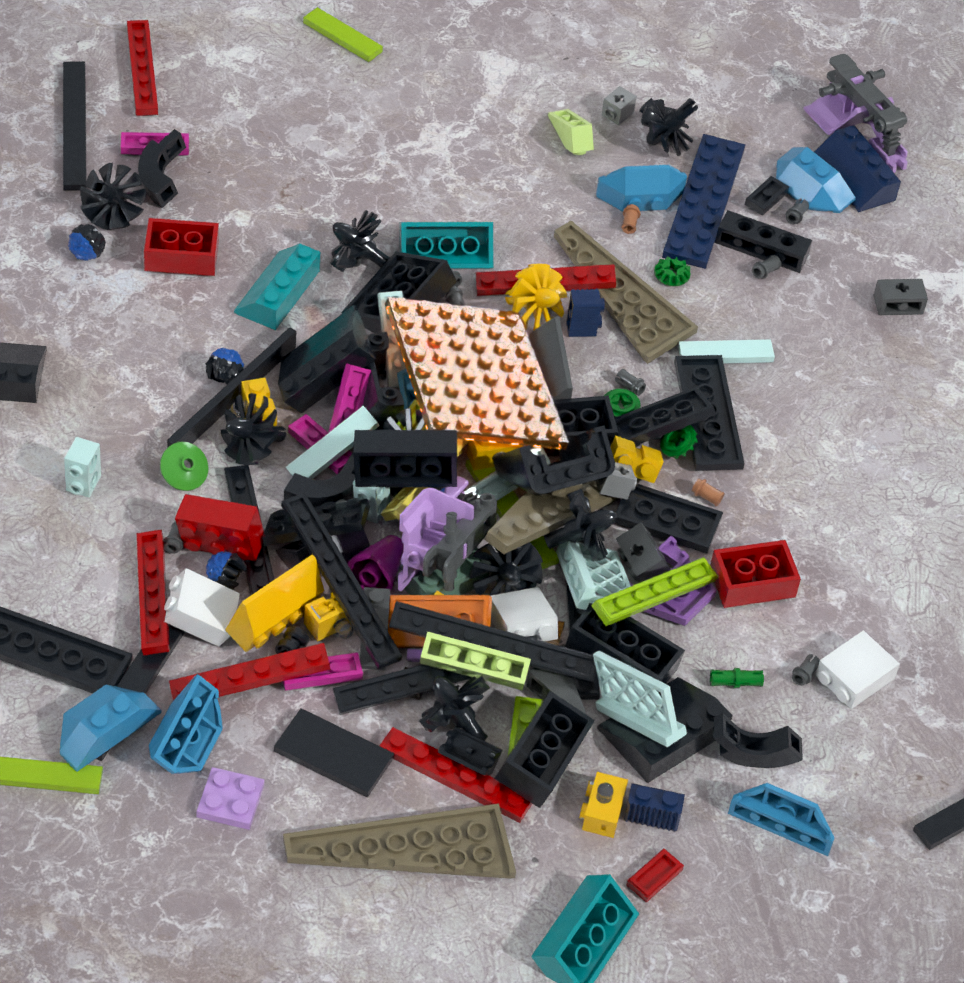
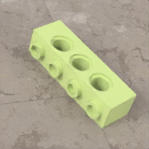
(475, 660)

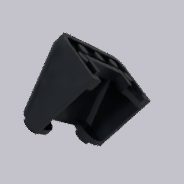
(381, 401)
(583, 461)

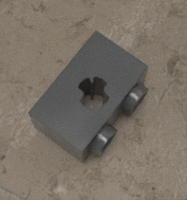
(900, 296)
(642, 553)

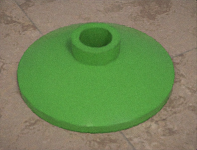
(175, 471)

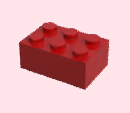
(181, 246)
(219, 526)
(755, 573)

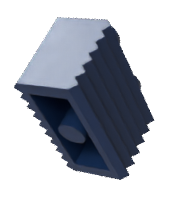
(584, 313)
(654, 807)

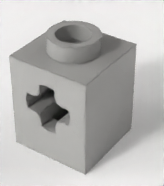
(619, 110)
(619, 483)

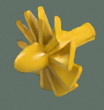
(536, 291)

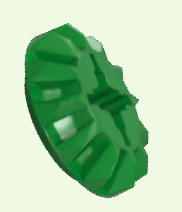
(667, 276)
(628, 399)
(669, 441)

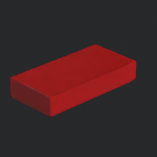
(655, 875)

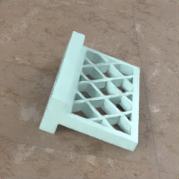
(580, 576)
(629, 707)

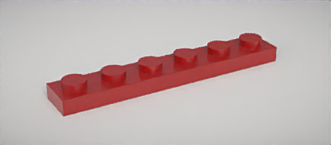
(142, 67)
(572, 278)
(152, 592)
(261, 671)
(454, 775)

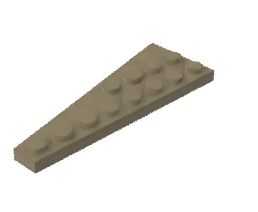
(637, 308)
(539, 515)
(439, 842)

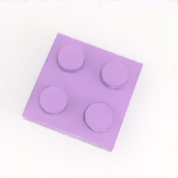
(230, 798)

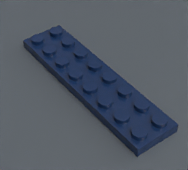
(704, 201)

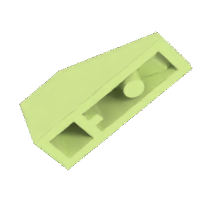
(573, 131)

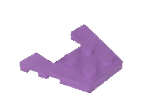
(687, 606)

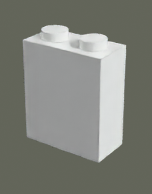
(200, 606)
(525, 614)
(857, 669)

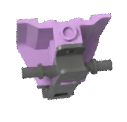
(856, 100)
(443, 531)

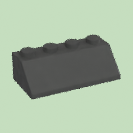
(552, 358)

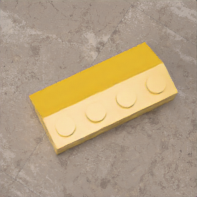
(276, 605)

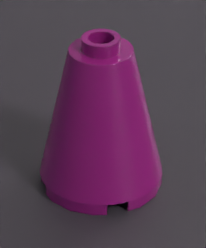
(378, 563)

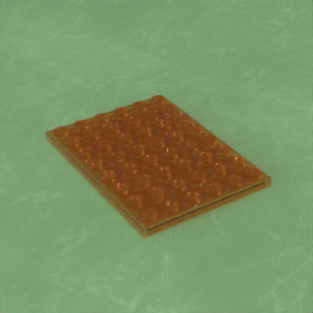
(475, 373)

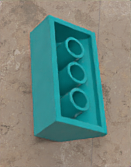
(457, 242)
(280, 286)
(586, 932)

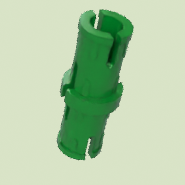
(736, 678)

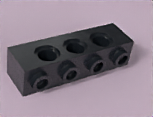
(763, 240)

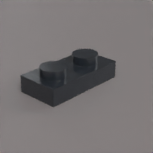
(766, 195)

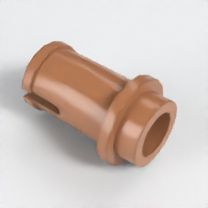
(631, 214)
(707, 492)

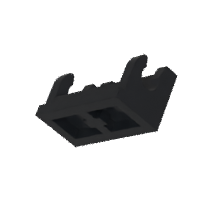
(471, 751)

